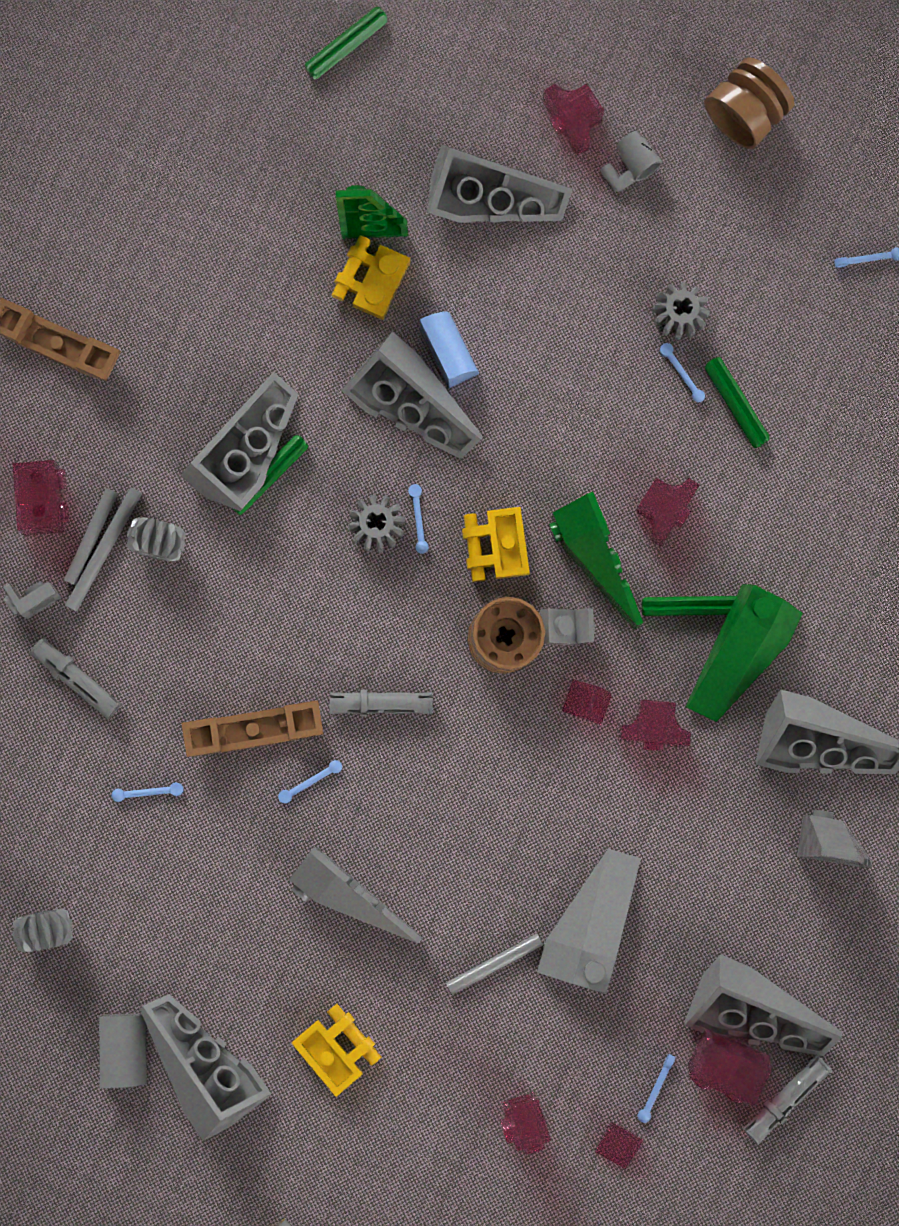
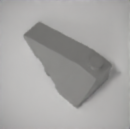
(483, 191)
(405, 390)
(239, 455)
(815, 736)
(830, 841)
(333, 887)
(590, 930)
(748, 1005)
(205, 1076)

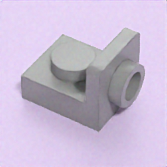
(37, 598)
(568, 626)

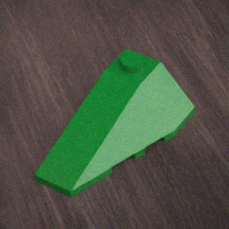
(367, 214)
(584, 537)
(747, 644)

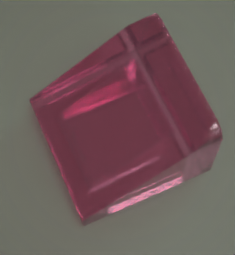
(587, 702)
(618, 1144)

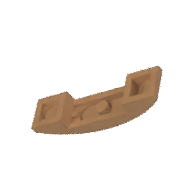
(56, 342)
(252, 729)

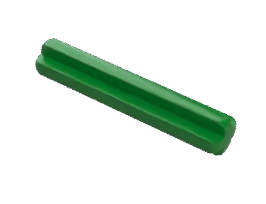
(346, 42)
(737, 402)
(279, 465)
(687, 605)

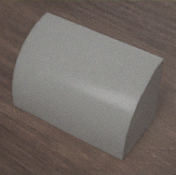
(122, 1050)

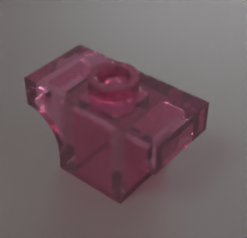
(573, 114)
(666, 507)
(655, 727)

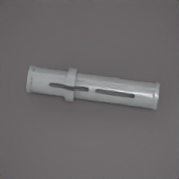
(65, 670)
(388, 702)
(783, 1103)

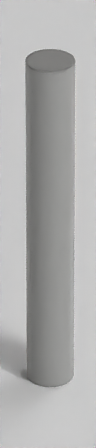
(90, 537)
(494, 964)

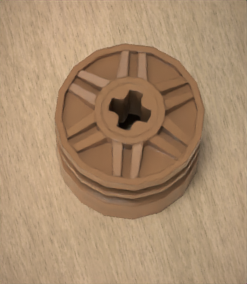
(749, 103)
(510, 616)

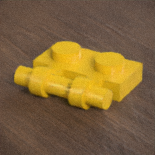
(380, 282)
(507, 544)
(328, 1057)

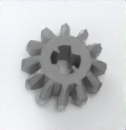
(686, 321)
(378, 512)
(156, 539)
(42, 930)

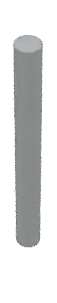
(103, 549)

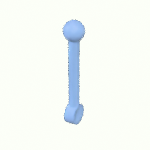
(844, 261)
(666, 350)
(415, 492)
(175, 789)
(286, 796)
(644, 1114)

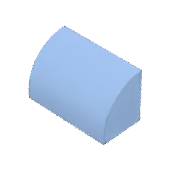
(448, 348)

